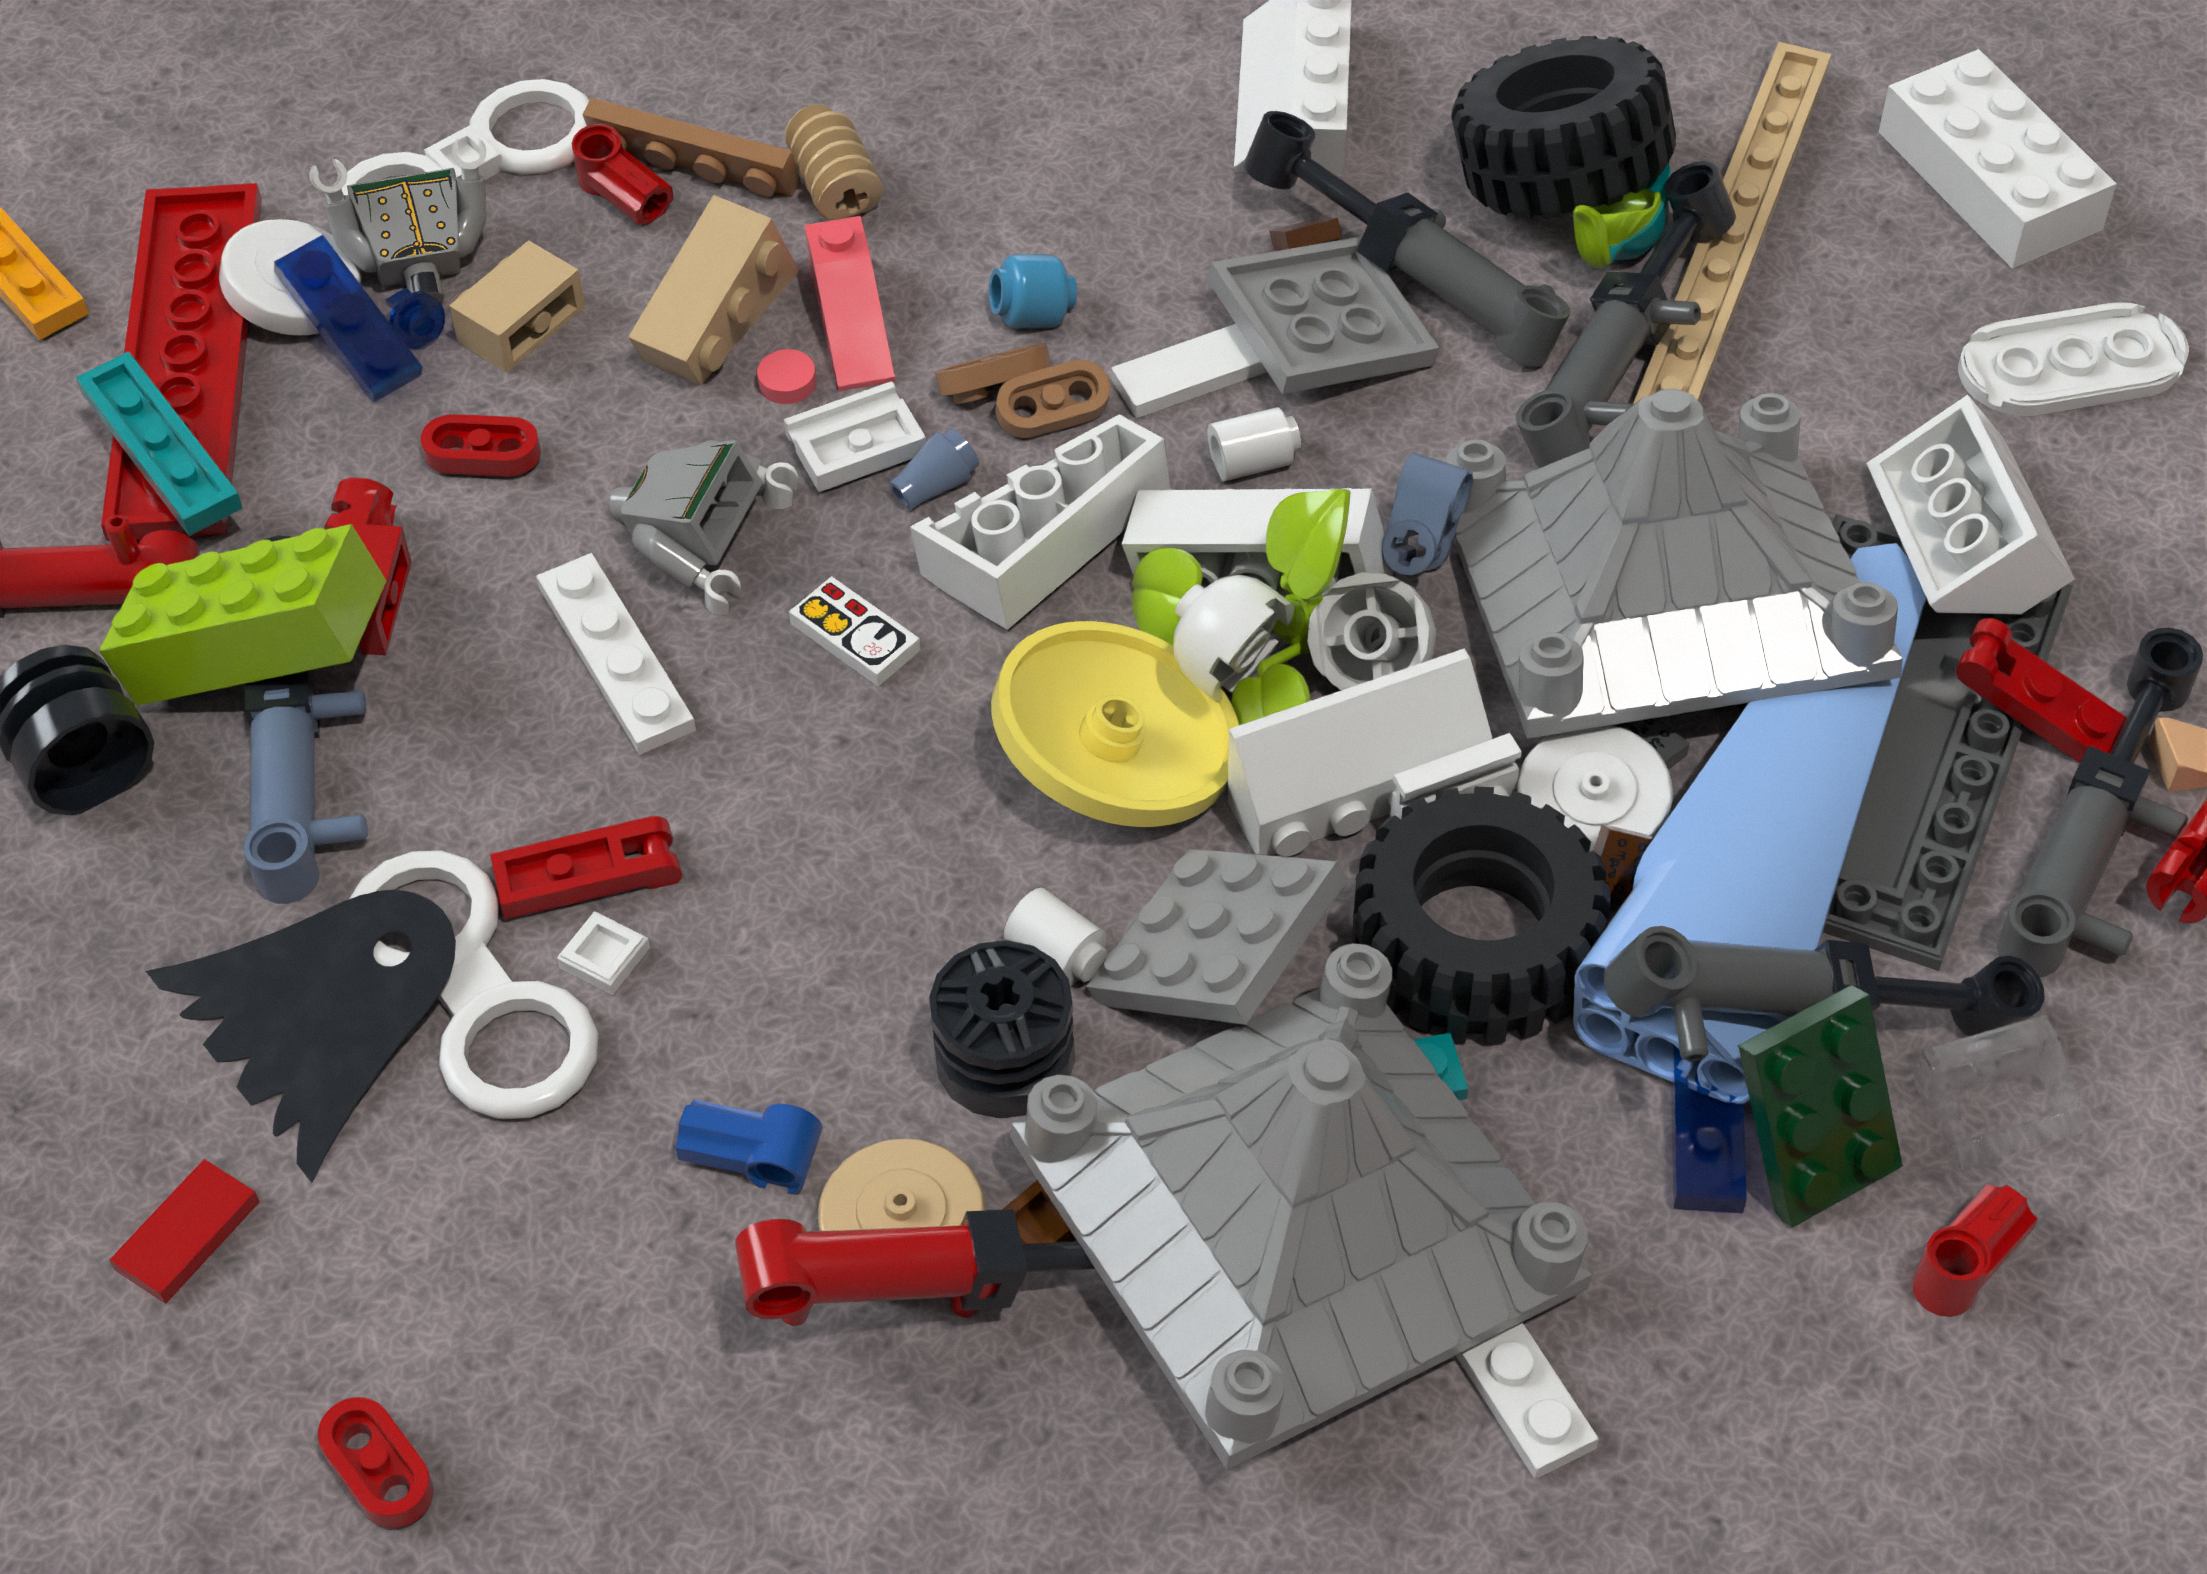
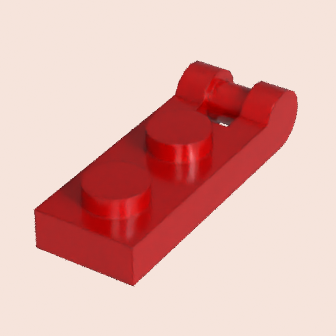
(2036, 692)
(585, 866)

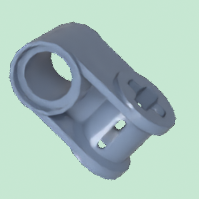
(1428, 505)

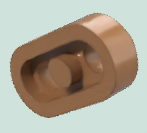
(969, 379)
(1049, 398)

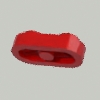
(482, 443)
(378, 1465)

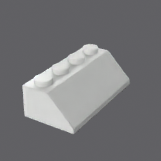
(1299, 66)
(1968, 516)
(1335, 757)

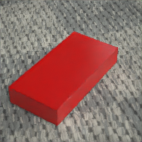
(184, 1231)

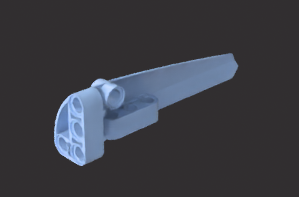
(1752, 849)

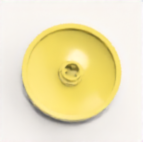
(1112, 725)

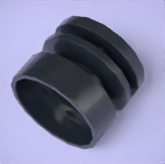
(71, 730)
(1000, 1025)

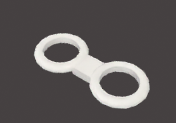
(480, 126)
(483, 991)

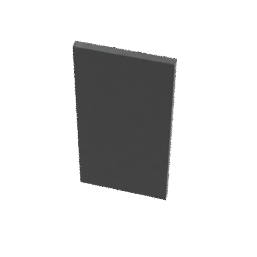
(1930, 782)

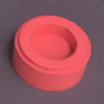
(786, 376)

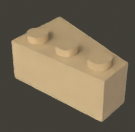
(713, 291)

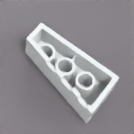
(1043, 525)
(1229, 531)

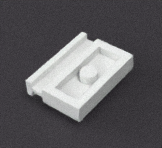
(855, 436)
(1480, 765)

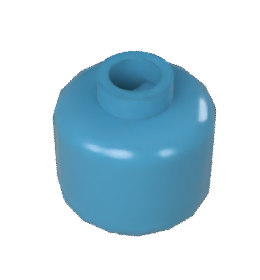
(1032, 291)

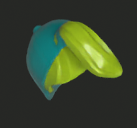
(1624, 228)

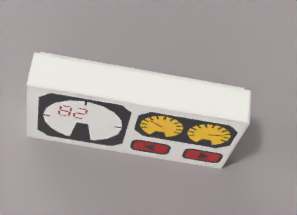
(854, 631)

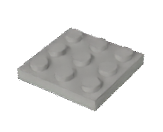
(1321, 315)
(1217, 935)

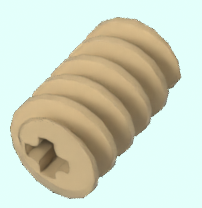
(833, 162)

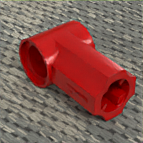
(617, 175)
(1972, 1248)

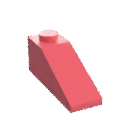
(849, 303)

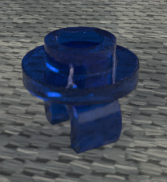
(416, 317)

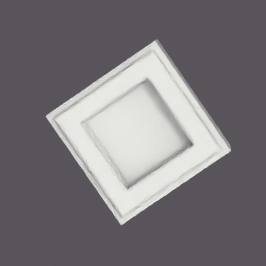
(603, 953)

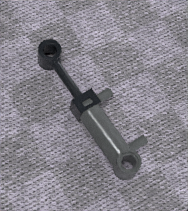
(1412, 238)
(1627, 315)
(2096, 814)
(1699, 976)

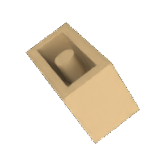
(517, 306)

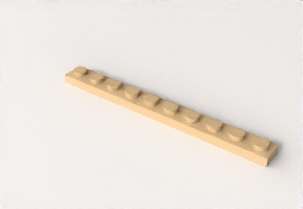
(1754, 185)

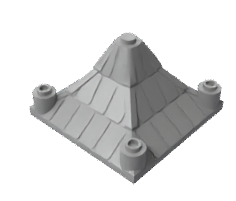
(1667, 571)
(1297, 1211)

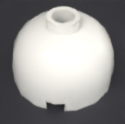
(1352, 616)
(1227, 631)

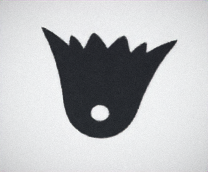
(319, 1007)

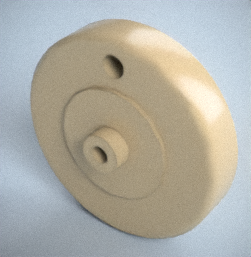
(899, 1187)

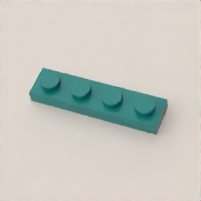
(159, 443)

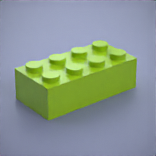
(244, 615)

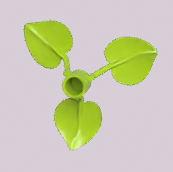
(1301, 542)

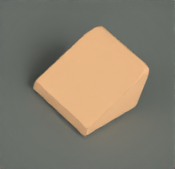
(2180, 753)

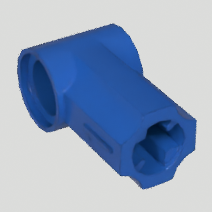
(764, 1146)

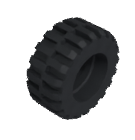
(1564, 126)
(1492, 845)

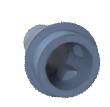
(936, 468)

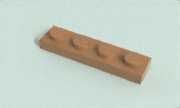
(704, 150)

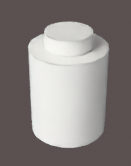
(1253, 443)
(1059, 932)

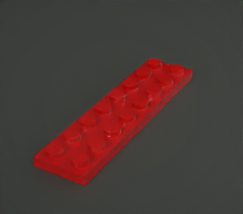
(185, 336)

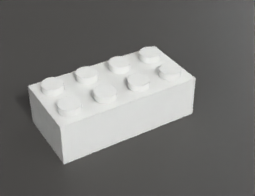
(1996, 158)

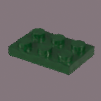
(1821, 1105)

